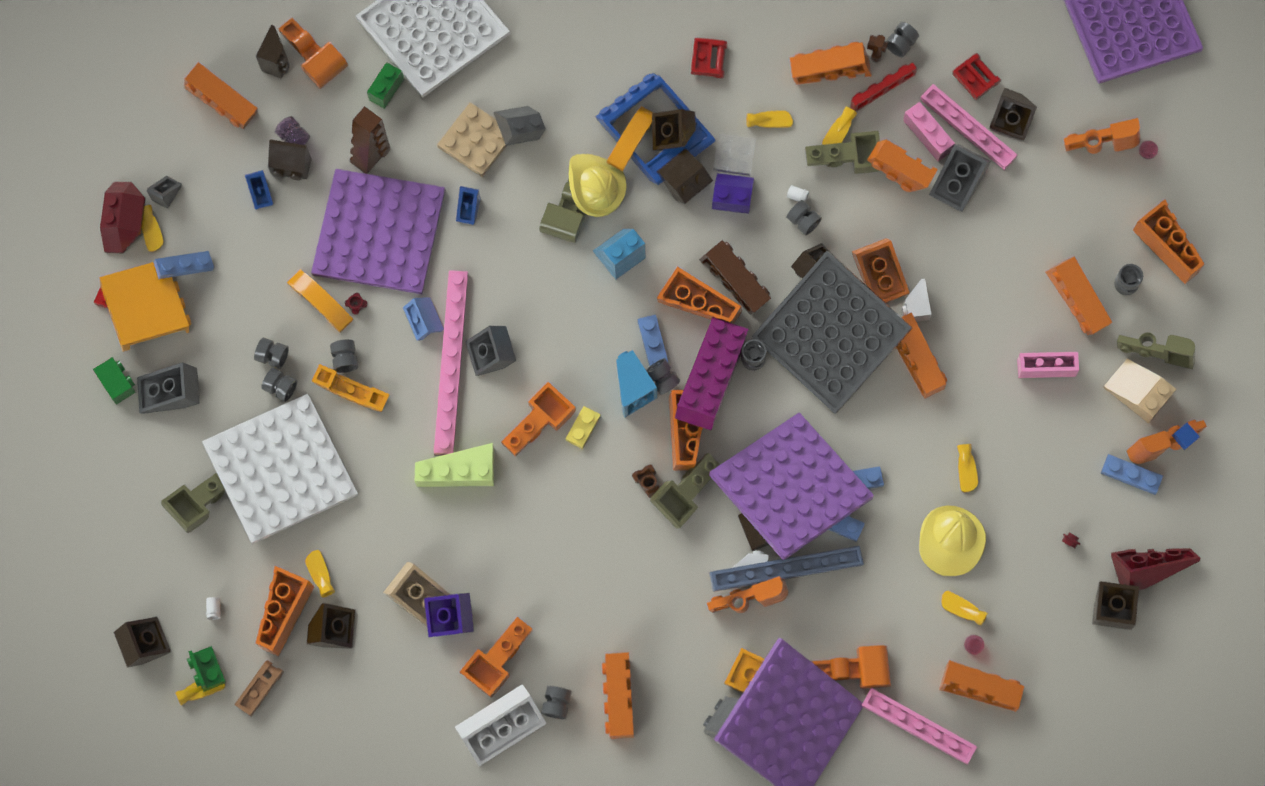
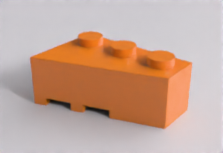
(900, 167)

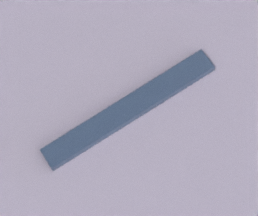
(786, 569)

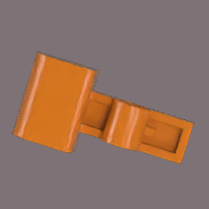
(320, 63)
(1122, 134)
(548, 408)
(1154, 445)
(766, 593)
(869, 667)
(486, 669)

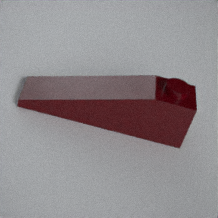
(1151, 566)

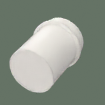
(797, 193)
(213, 608)

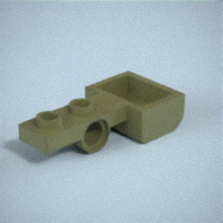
(836, 154)
(562, 220)
(1177, 351)
(676, 500)
(189, 506)

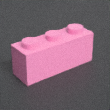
(928, 131)
(1048, 364)

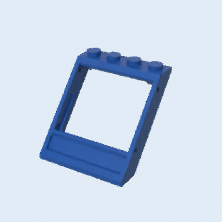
(697, 143)

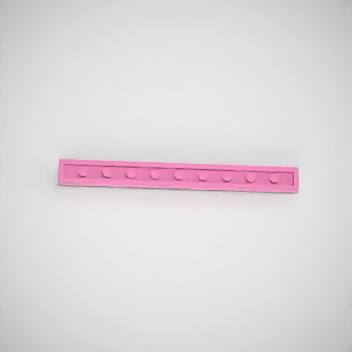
(451, 363)

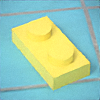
(583, 427)

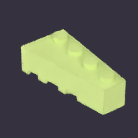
(459, 468)

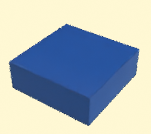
(1185, 436)

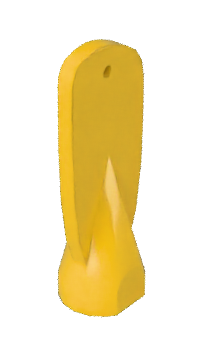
(770, 119)
(840, 127)
(151, 230)
(967, 468)
(319, 573)
(962, 608)
(193, 692)

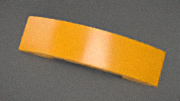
(630, 138)
(320, 300)
(350, 389)

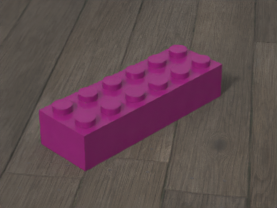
(711, 373)

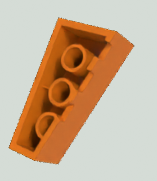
(830, 64)
(219, 96)
(1169, 242)
(1079, 295)
(920, 360)
(684, 437)
(981, 686)

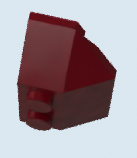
(121, 216)

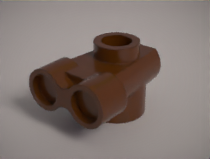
(877, 45)
(647, 478)

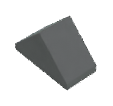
(164, 191)

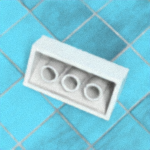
(500, 725)

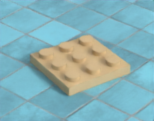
(473, 140)

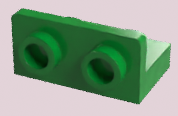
(207, 668)

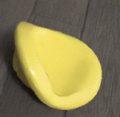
(595, 185)
(951, 540)

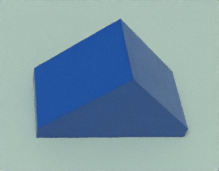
(259, 189)
(467, 205)

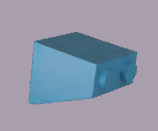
(621, 252)
(634, 383)

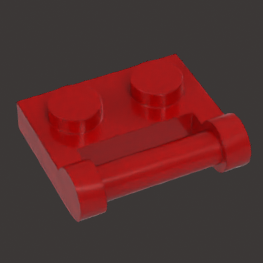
(702, 57)
(972, 80)

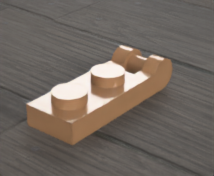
(258, 688)

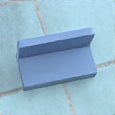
(422, 317)

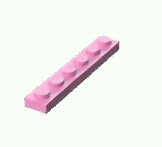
(968, 127)
(919, 726)

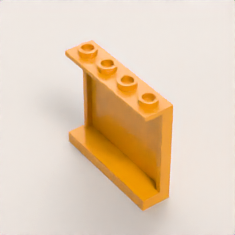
(143, 305)

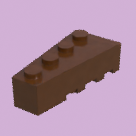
(368, 140)
(736, 277)

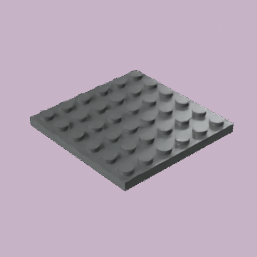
(832, 332)

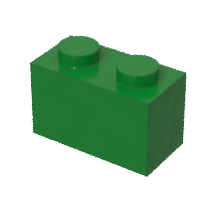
(385, 85)
(114, 380)

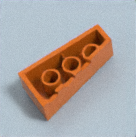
(696, 297)
(282, 609)
(619, 695)

